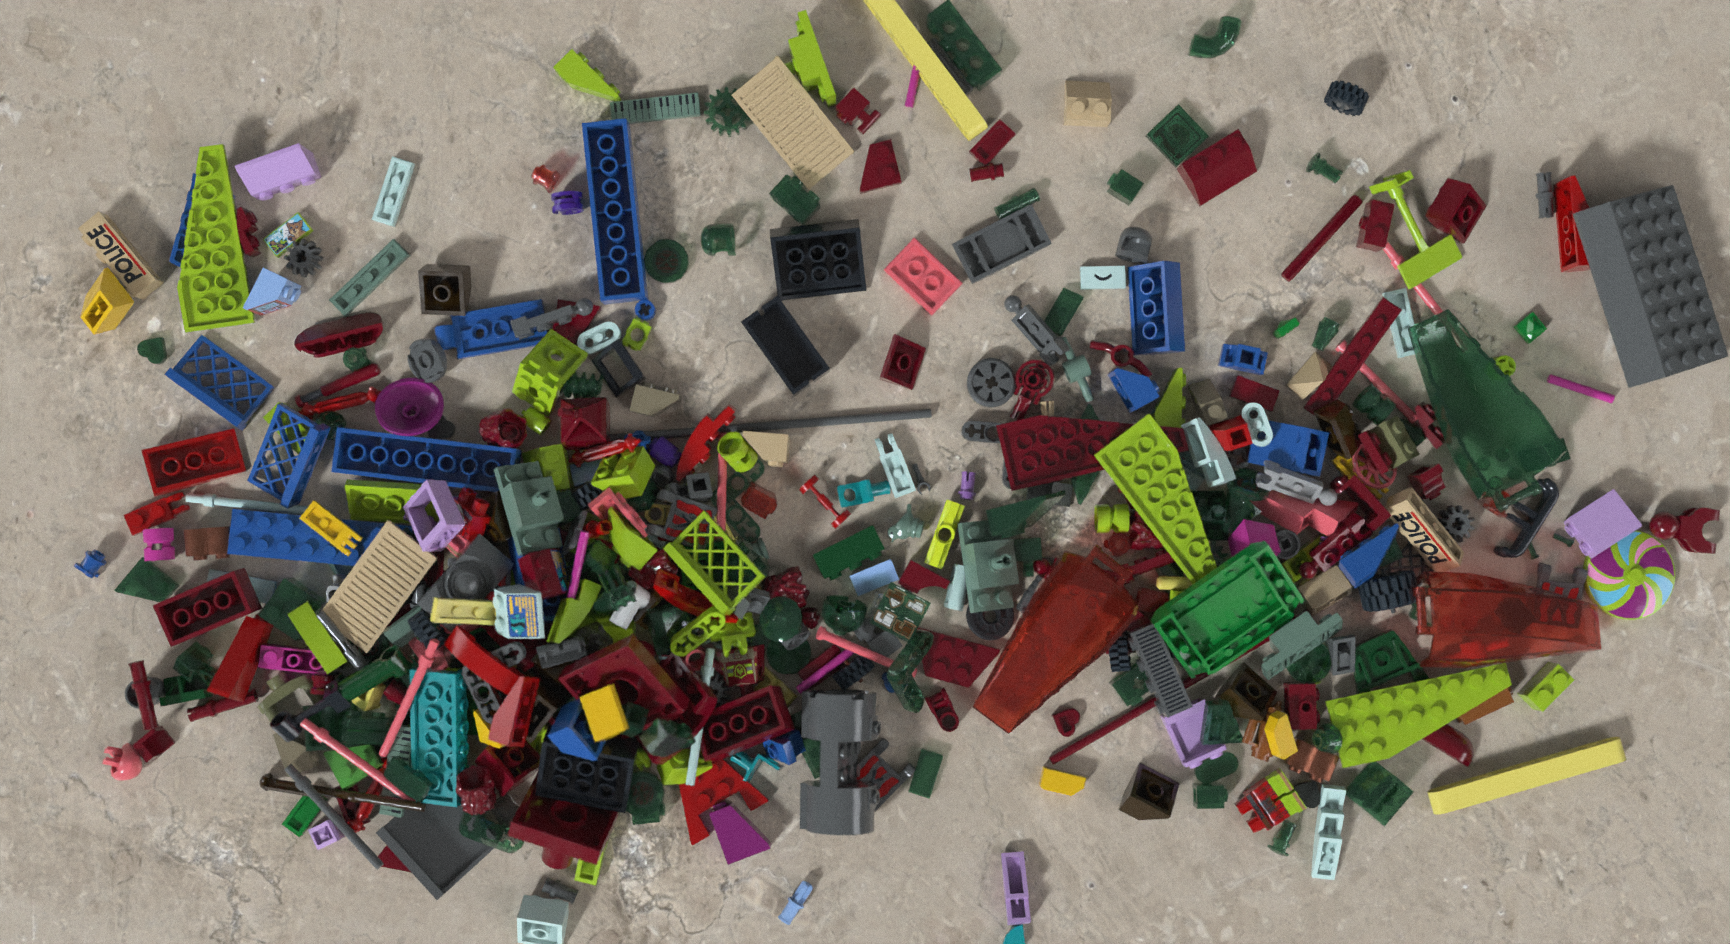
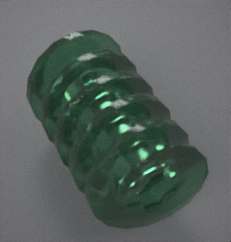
(582, 386)

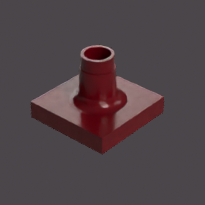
(635, 675)
(562, 828)

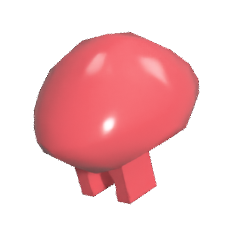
(125, 764)

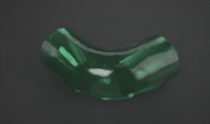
(1219, 43)

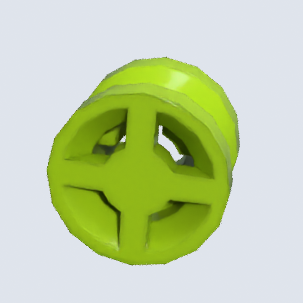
(1506, 364)

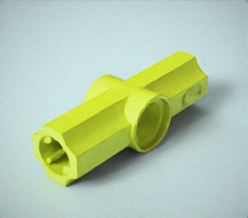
(949, 519)

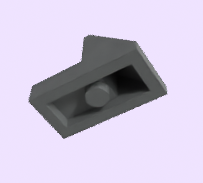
(1051, 487)
(753, 602)
(1342, 654)

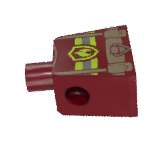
(743, 669)

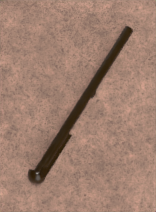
(267, 783)

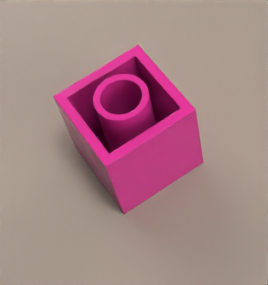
(1252, 532)

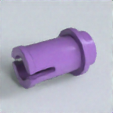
(967, 486)

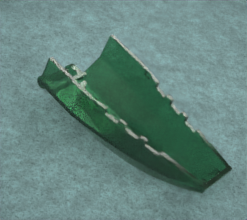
(1484, 418)

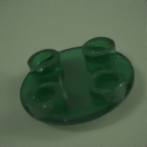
(781, 619)
(788, 661)
(1312, 666)

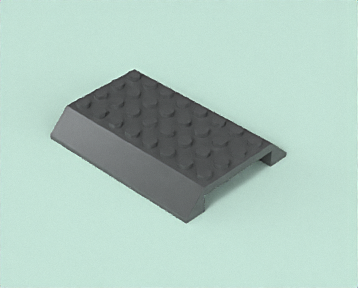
(1650, 285)

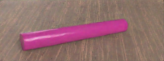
(912, 89)
(1558, 381)
(578, 564)
(824, 670)

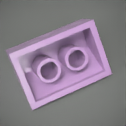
(279, 172)

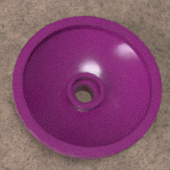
(407, 398)

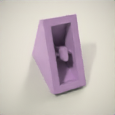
(325, 834)

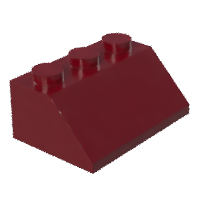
(1218, 167)

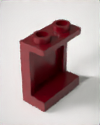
(1357, 491)

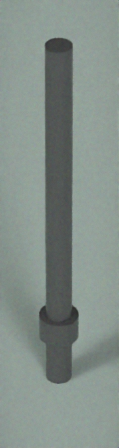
(304, 784)

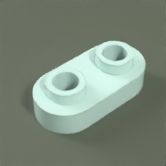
(599, 337)
(1258, 424)

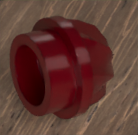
(810, 617)

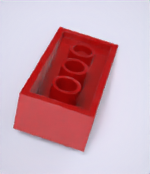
(1570, 200)
(193, 461)

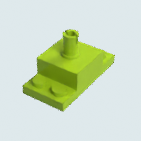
(808, 61)

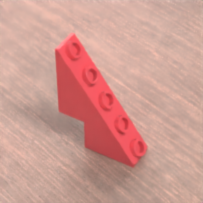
(1298, 514)

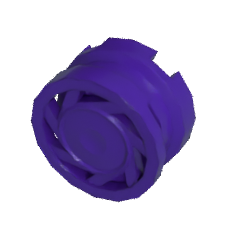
(567, 202)

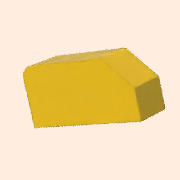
(1280, 735)
(1061, 781)

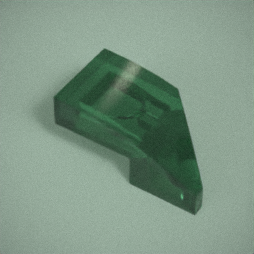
(1082, 485)

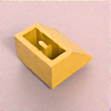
(105, 303)

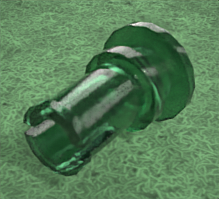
(1323, 168)
(1283, 838)

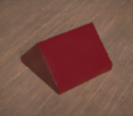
(902, 362)

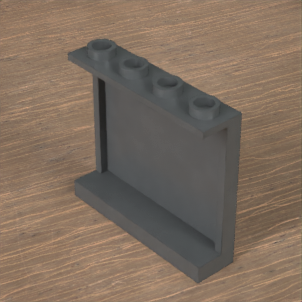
(434, 847)

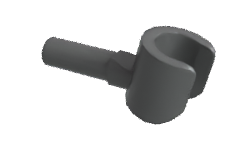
(920, 480)

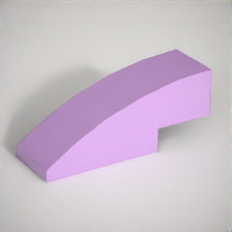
(1015, 888)

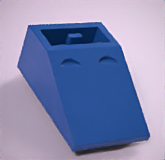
(1293, 448)

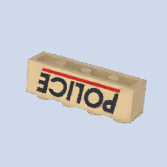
(120, 255)
(1424, 531)

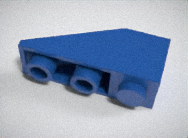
(1365, 561)

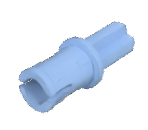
(795, 902)

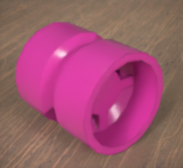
(158, 536)

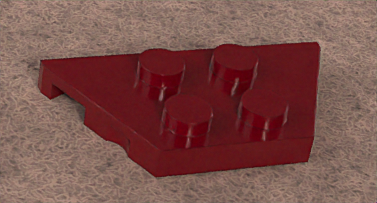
(957, 659)

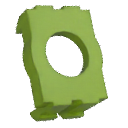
(636, 323)

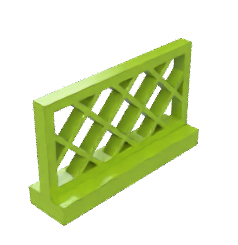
(704, 580)

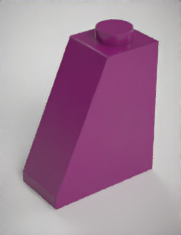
(737, 833)

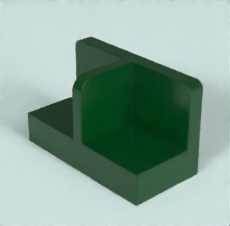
(180, 690)

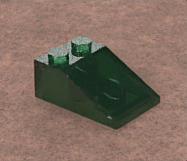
(1015, 517)

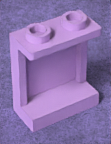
(1602, 524)
(1185, 734)

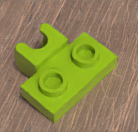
(735, 634)

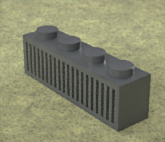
(1159, 669)

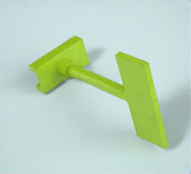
(1429, 259)

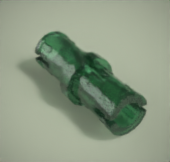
(1017, 203)

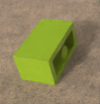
(1545, 686)

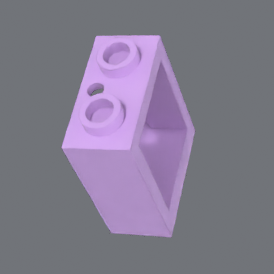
(450, 522)

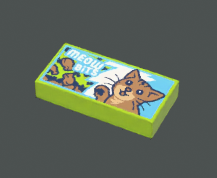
(283, 237)

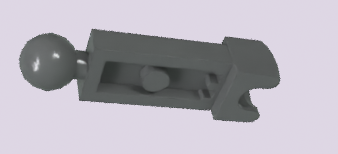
(525, 327)
(1036, 330)

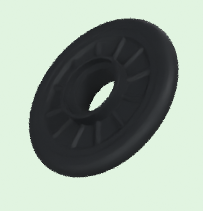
(990, 630)

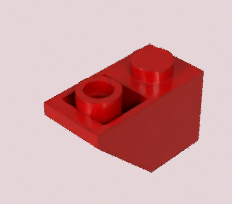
(1232, 433)

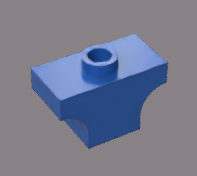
(1243, 358)
(785, 747)

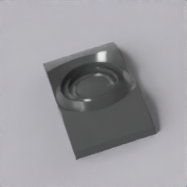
(1001, 244)
(469, 576)

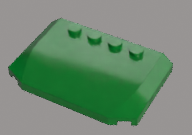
(1228, 610)

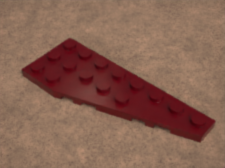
(1060, 447)

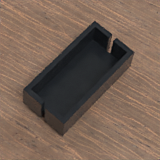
(786, 346)

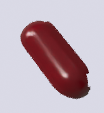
(340, 335)
(1452, 743)

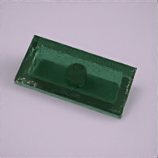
(1063, 311)

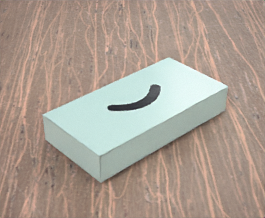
(1102, 277)

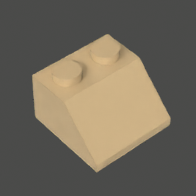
(1087, 104)
(770, 446)

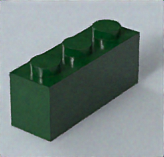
(849, 553)

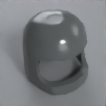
(1134, 245)

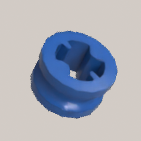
(638, 309)

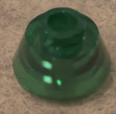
(332, 420)
(1328, 738)

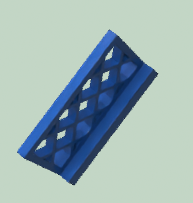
(213, 400)
(302, 467)

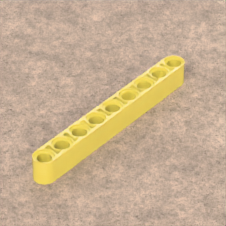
(929, 66)
(1526, 775)

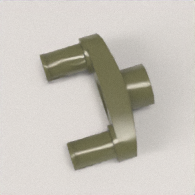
(283, 686)

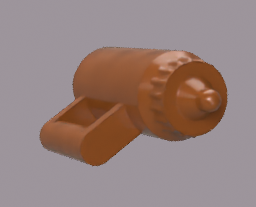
(1260, 744)

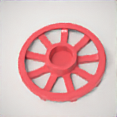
(1372, 469)

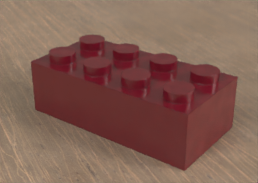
(207, 607)
(745, 723)

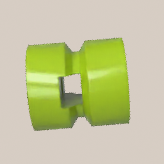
(737, 451)
(1111, 518)

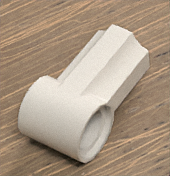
(625, 614)

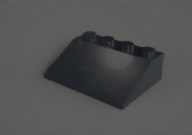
(818, 259)
(586, 782)

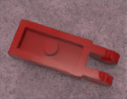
(154, 514)

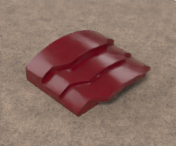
(700, 698)

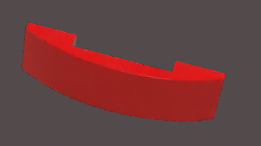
(683, 597)
(480, 661)

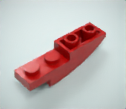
(697, 448)

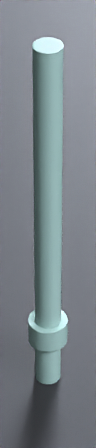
(211, 500)
(706, 671)

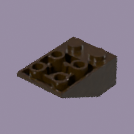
(545, 707)

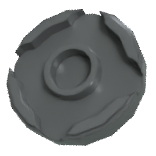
(427, 360)

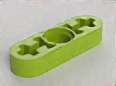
(693, 640)

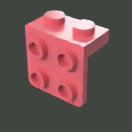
(609, 499)

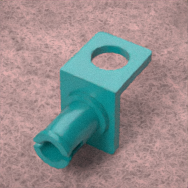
(863, 491)
(752, 764)

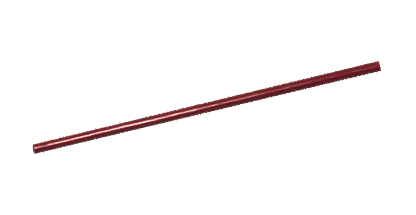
(1137, 711)

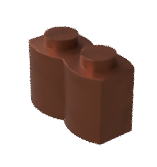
(207, 542)
(1311, 760)

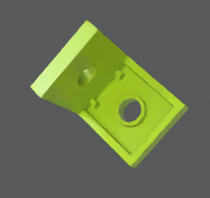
(542, 377)

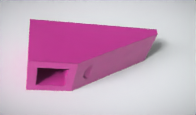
(289, 659)

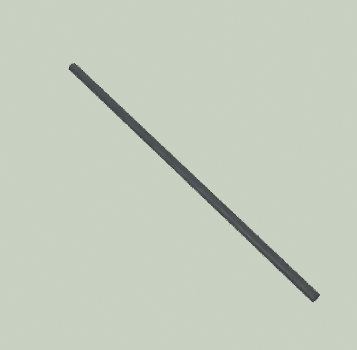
(791, 424)

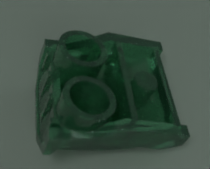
(664, 624)

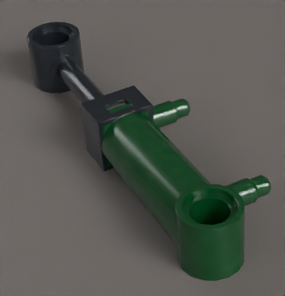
(343, 690)

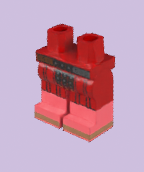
(475, 518)

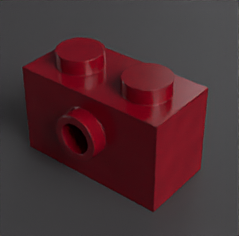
(1375, 225)
(1301, 705)

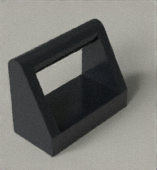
(629, 362)

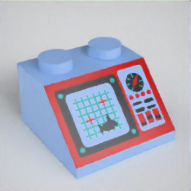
(271, 293)

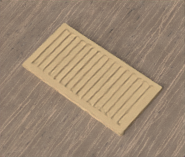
(792, 123)
(378, 586)

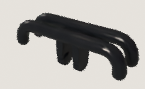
(1535, 520)

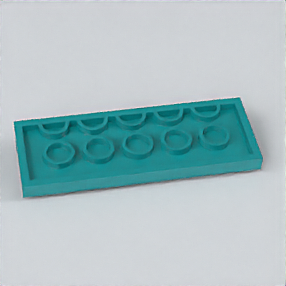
(440, 733)

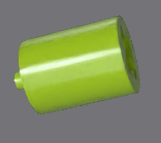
(536, 421)

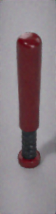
(351, 379)

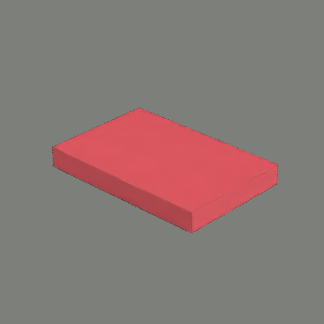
(923, 276)

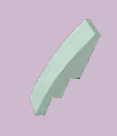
(1328, 832)

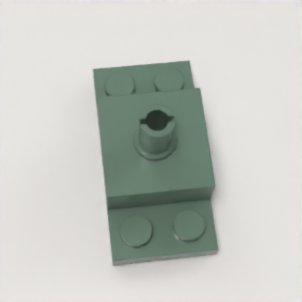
(530, 507)
(988, 567)
(1297, 640)

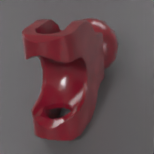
(1685, 528)

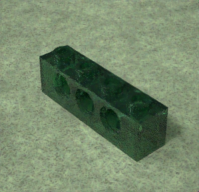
(948, 15)

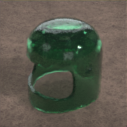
(721, 232)

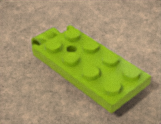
(381, 500)

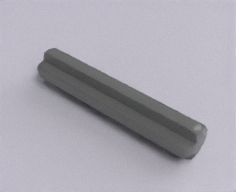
(950, 66)

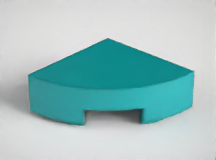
(1015, 935)

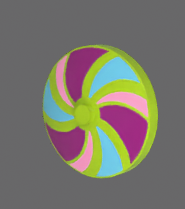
(1631, 577)

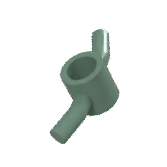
(1076, 370)

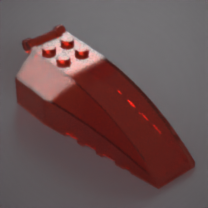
(1500, 621)
(1061, 631)

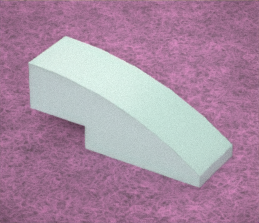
(1207, 453)

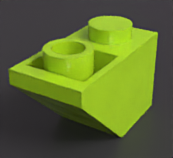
(676, 768)

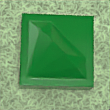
(1285, 327)
(1530, 327)

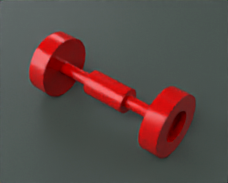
(825, 502)

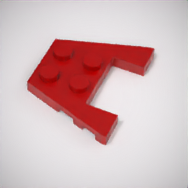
(711, 789)

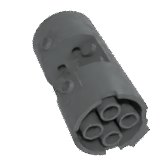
(838, 800)

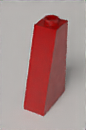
(241, 659)

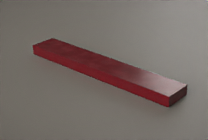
(1354, 355)

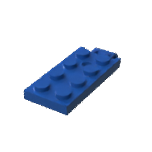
(497, 330)

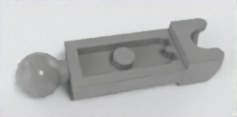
(1294, 484)

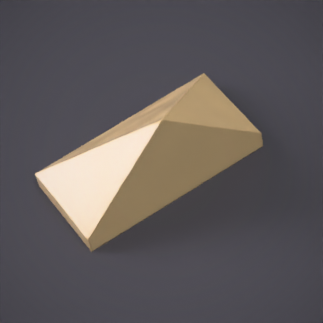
(1309, 376)

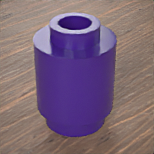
(665, 452)

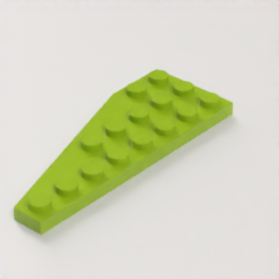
(213, 263)
(1156, 485)
(1393, 718)

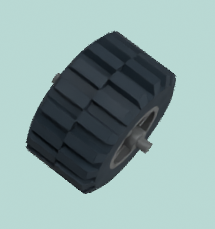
(1388, 591)

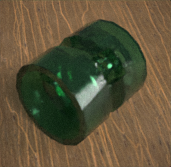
(1375, 405)

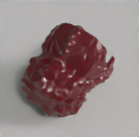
(503, 428)
(1142, 535)
(646, 575)
(787, 585)
(476, 790)

